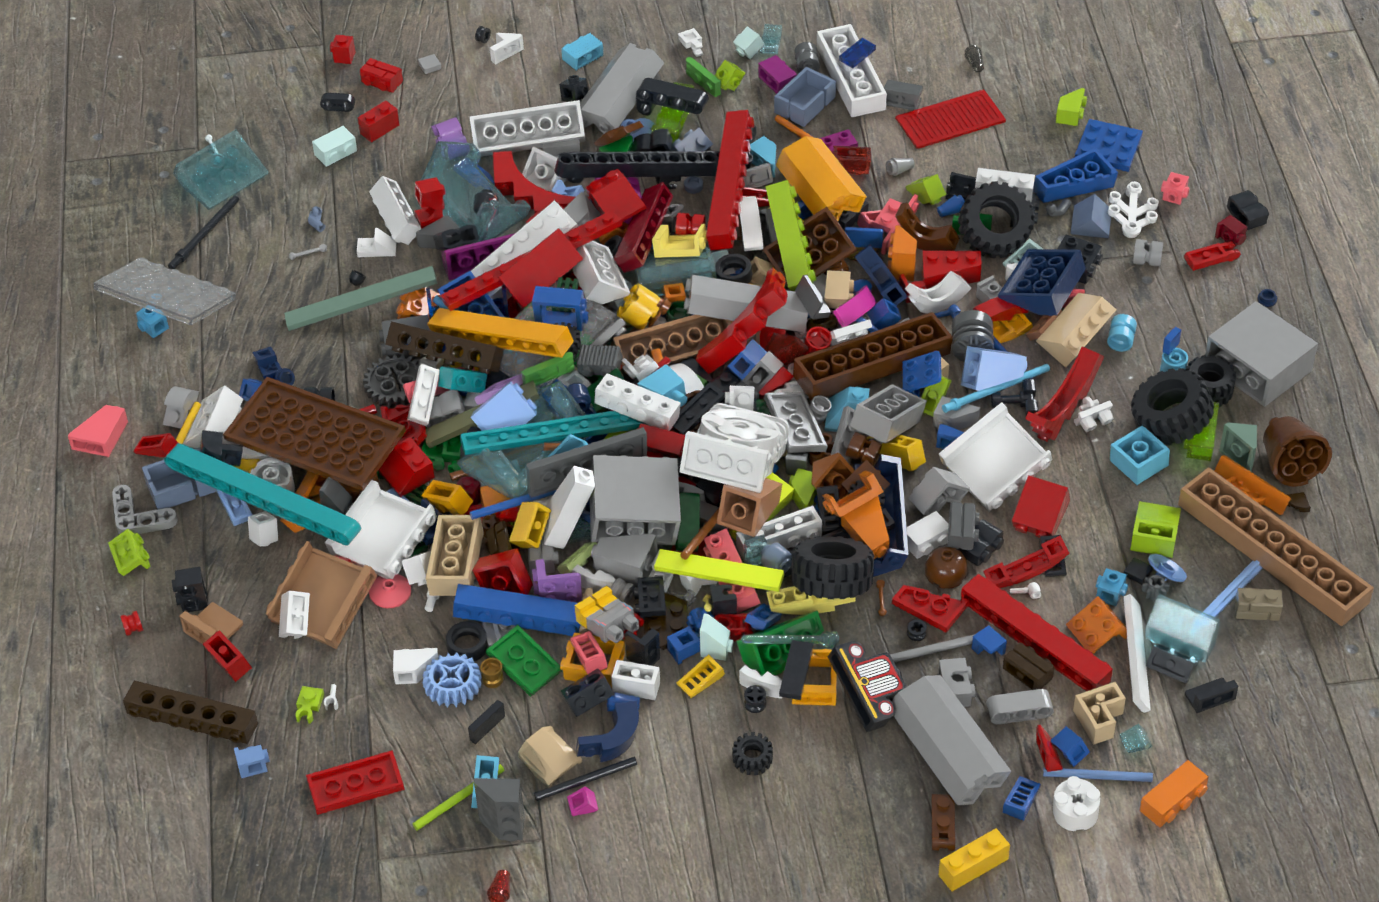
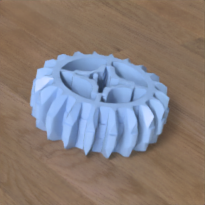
(451, 686)

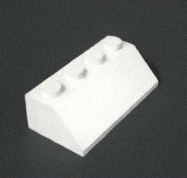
(599, 274)

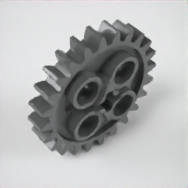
(381, 385)

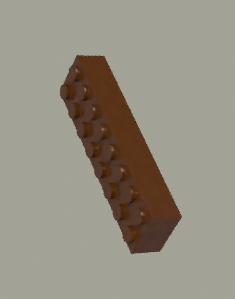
(870, 356)

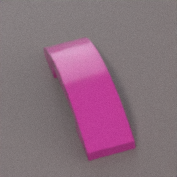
(855, 307)

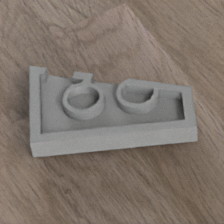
(615, 330)

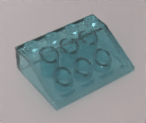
(220, 170)
(673, 270)

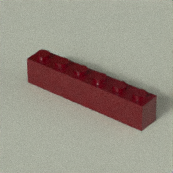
(643, 227)

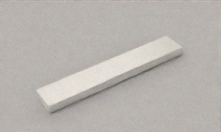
(1136, 653)

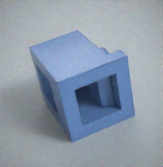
(251, 760)

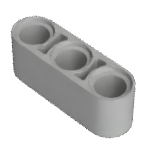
(1019, 706)

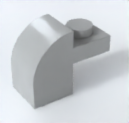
(178, 403)

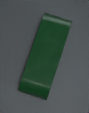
(689, 519)

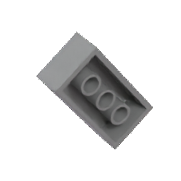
(888, 413)

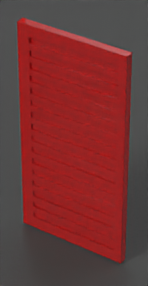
(950, 119)

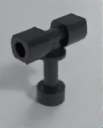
(1025, 397)

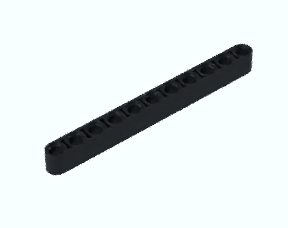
(639, 164)

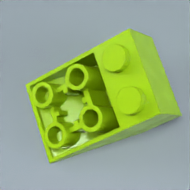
(1155, 529)

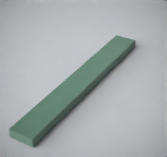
(360, 298)

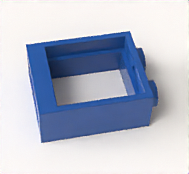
(560, 298)

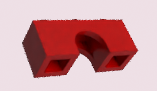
(430, 198)

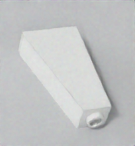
(567, 506)

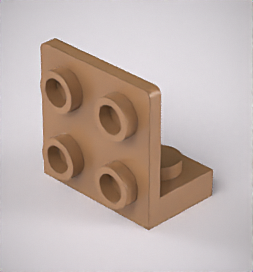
(209, 622)

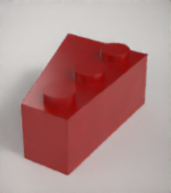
(939, 263)

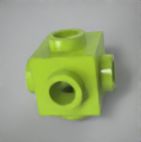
(729, 75)

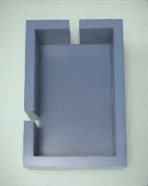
(805, 96)
(171, 487)

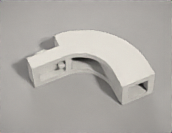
(941, 296)

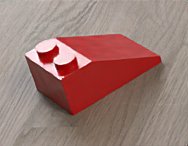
(615, 194)

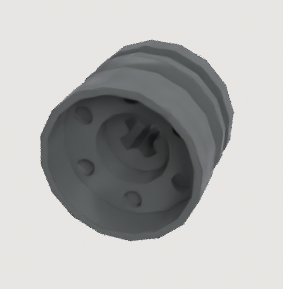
(971, 329)

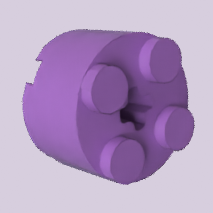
(449, 131)

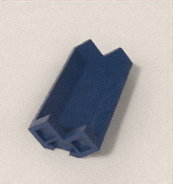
(894, 503)

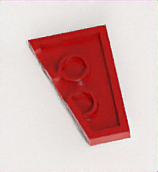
(931, 608)

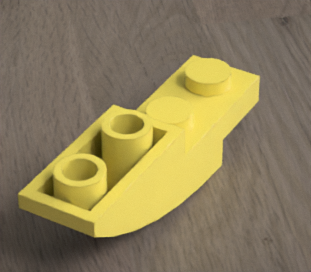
(795, 602)

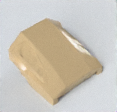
(548, 755)

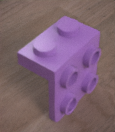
(559, 586)

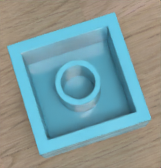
(1139, 455)

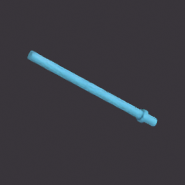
(955, 404)

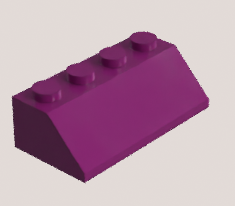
(467, 257)

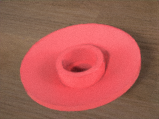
(390, 592)

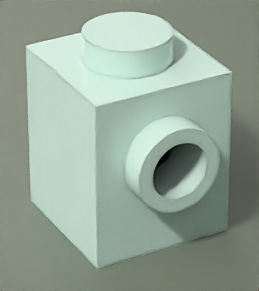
(748, 43)

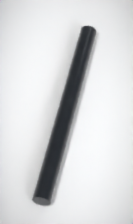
(586, 778)

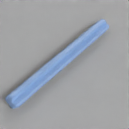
(1231, 590)

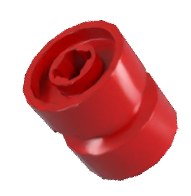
(689, 224)
(817, 339)

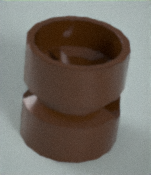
(863, 449)

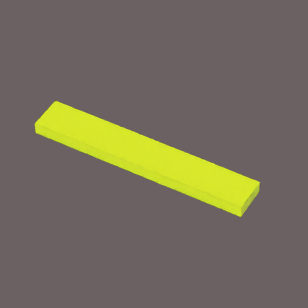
(720, 570)

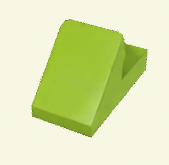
(933, 394)

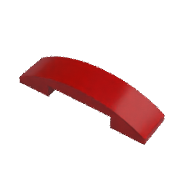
(1028, 566)

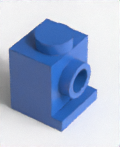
(683, 644)

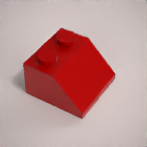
(407, 467)

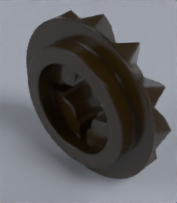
(828, 323)

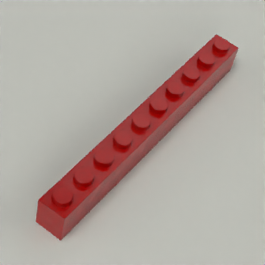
(729, 180)

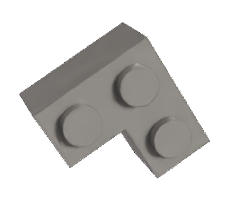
(937, 489)

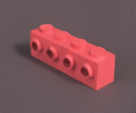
(722, 547)

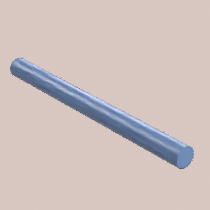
(1100, 774)

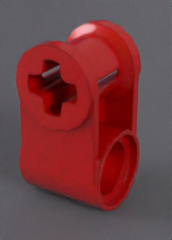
(735, 624)

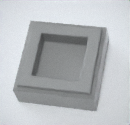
(429, 64)

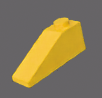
(906, 448)

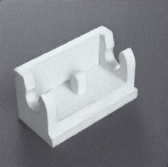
(294, 614)

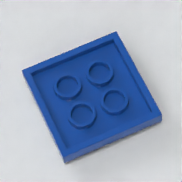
(1113, 141)

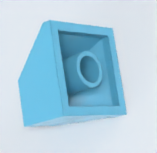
(848, 397)

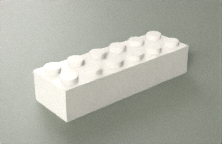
(857, 85)
(527, 127)
(525, 240)

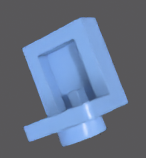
(561, 189)

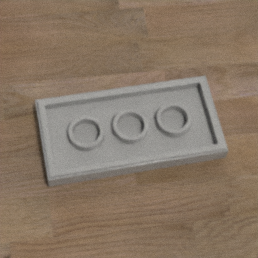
(803, 427)

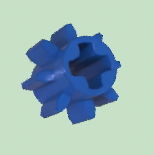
(695, 618)

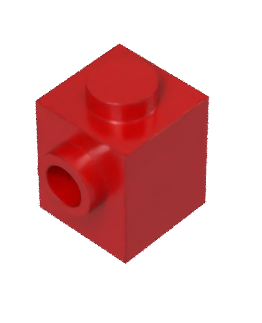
(343, 49)

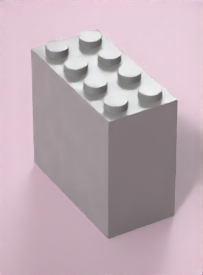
(1264, 352)
(635, 497)

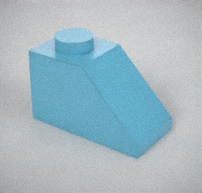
(764, 152)

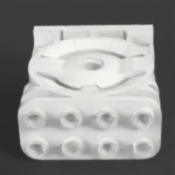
(735, 447)

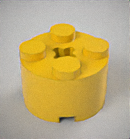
(639, 306)

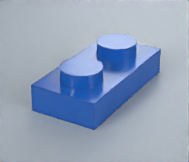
(762, 617)

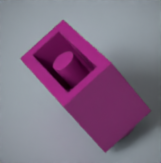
(775, 73)

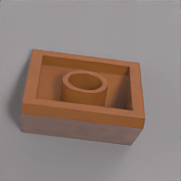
(831, 471)

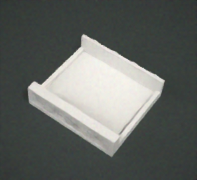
(995, 457)
(388, 531)

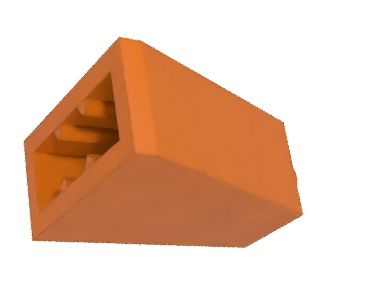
(868, 526)

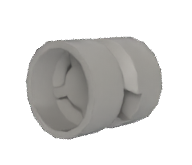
(1148, 252)

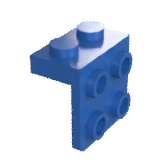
(921, 372)

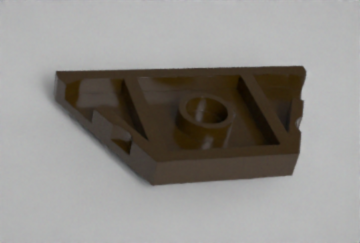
(671, 623)

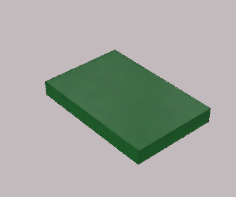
(524, 660)

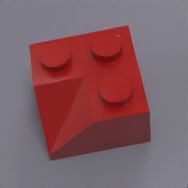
(503, 572)

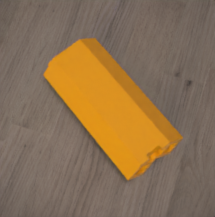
(819, 177)

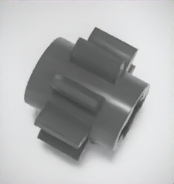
(1154, 586)

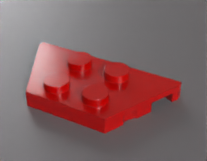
(399, 415)

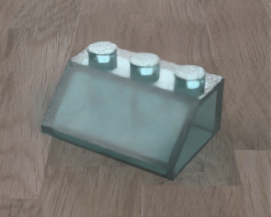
(1182, 628)

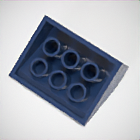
(1043, 280)

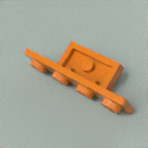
(1252, 485)

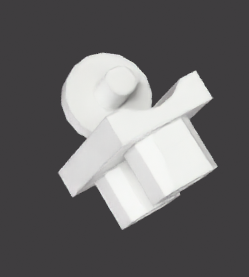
(1092, 410)

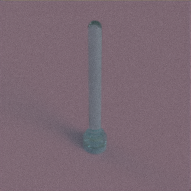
(828, 639)

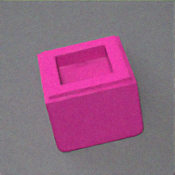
(582, 802)

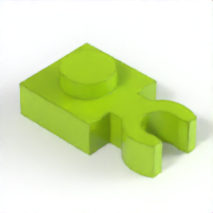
(308, 701)

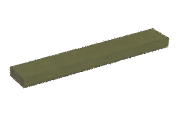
(462, 422)

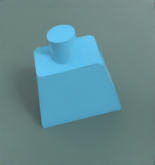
(666, 383)

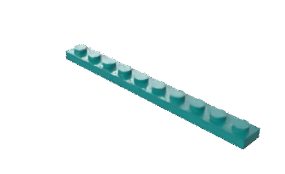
(547, 431)

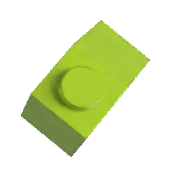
(928, 189)
(804, 491)

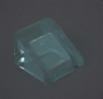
(1136, 739)

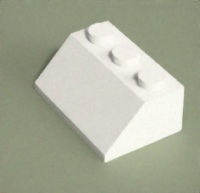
(1021, 180)
(211, 417)

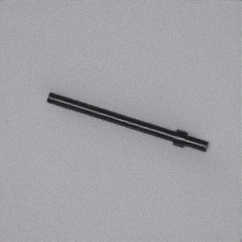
(183, 254)

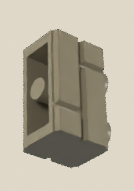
(1258, 604)

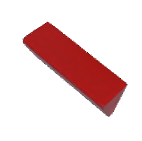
(1047, 750)

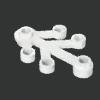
(1131, 227)

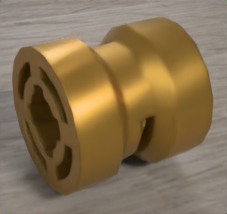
(492, 673)

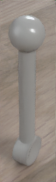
(322, 248)

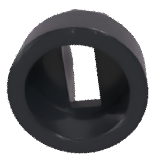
(356, 278)

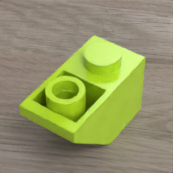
(1070, 107)

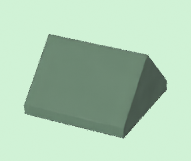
(1239, 443)

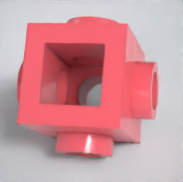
(1175, 188)

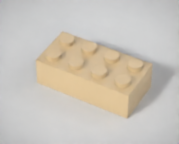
(453, 554)

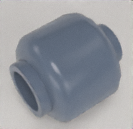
(776, 557)

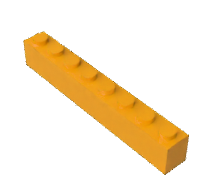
(503, 332)

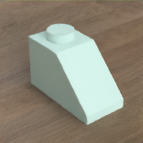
(714, 639)

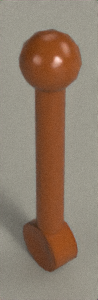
(880, 584)

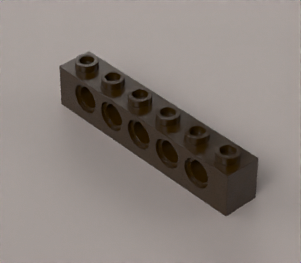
(490, 355)
(190, 712)

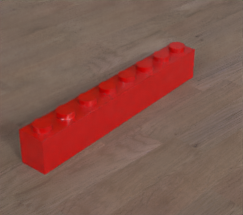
(1033, 631)

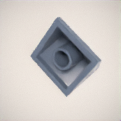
(1091, 218)

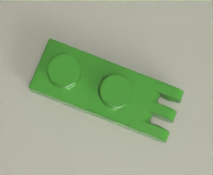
(703, 77)
(549, 369)

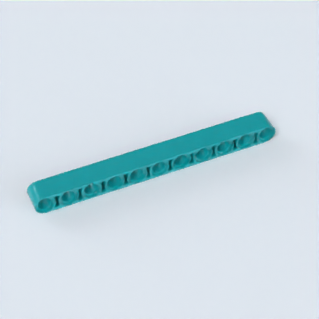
(263, 494)

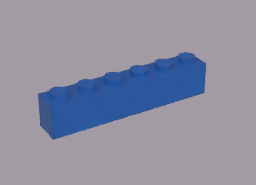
(515, 609)

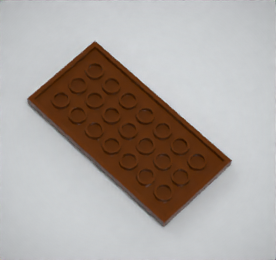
(314, 433)

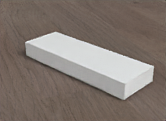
(423, 394)

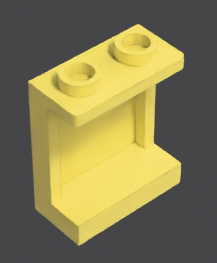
(678, 245)

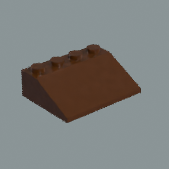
(826, 244)

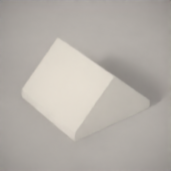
(540, 169)

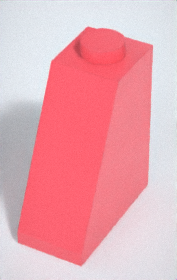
(100, 431)

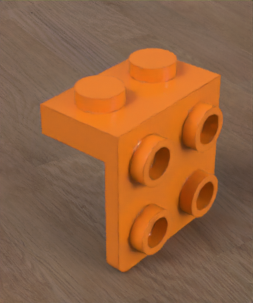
(415, 303)

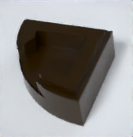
(1299, 501)

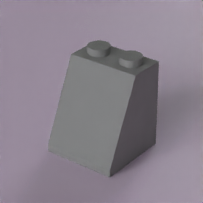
(625, 556)

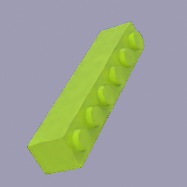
(789, 233)

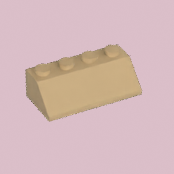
(1075, 327)

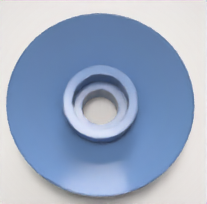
(1167, 568)

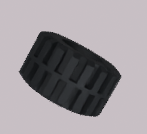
(1218, 377)

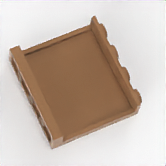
(334, 589)

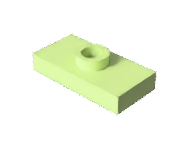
(577, 558)

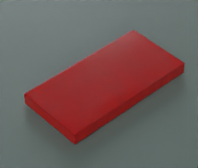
(540, 267)
(355, 782)

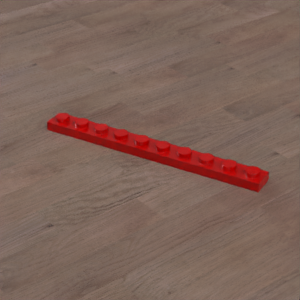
(489, 280)

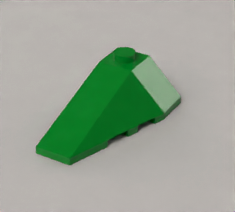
(774, 656)

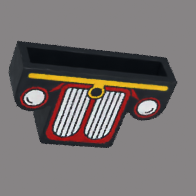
(867, 682)

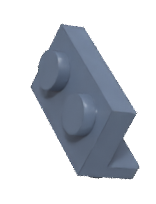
(692, 141)

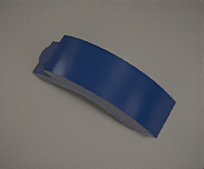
(881, 275)
(616, 741)

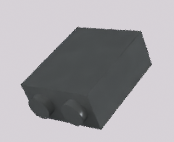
(417, 321)

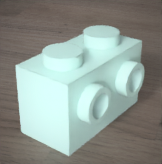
(334, 146)

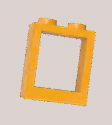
(575, 672)
(819, 693)

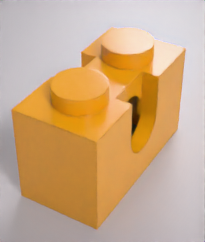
(447, 497)

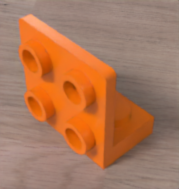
(1096, 625)

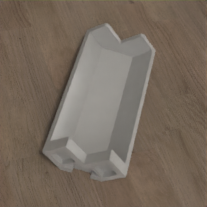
(616, 88)
(728, 300)
(949, 739)

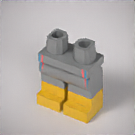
(606, 616)

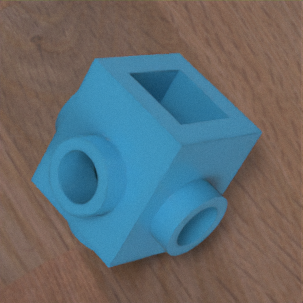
(151, 322)
(1111, 586)

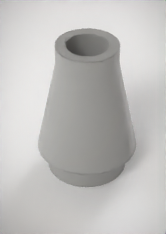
(899, 165)

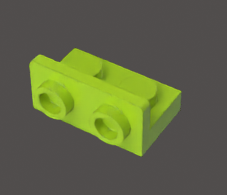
(129, 552)

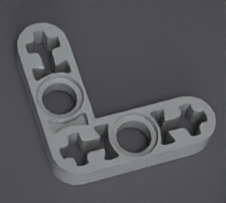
(131, 518)

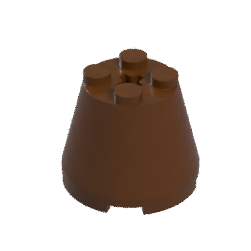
(1295, 451)

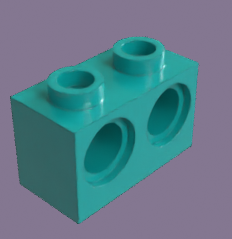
(462, 379)

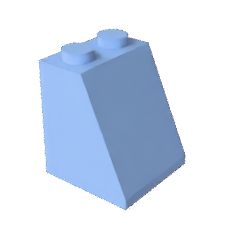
(991, 367)
(505, 409)

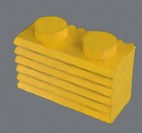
(530, 525)

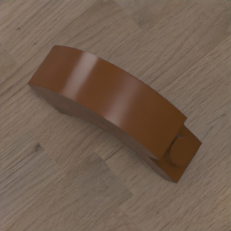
(927, 237)

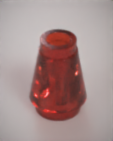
(500, 887)

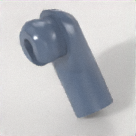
(314, 219)

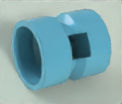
(1122, 332)
(1176, 359)

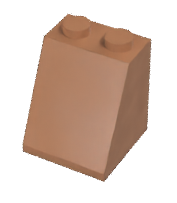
(746, 509)

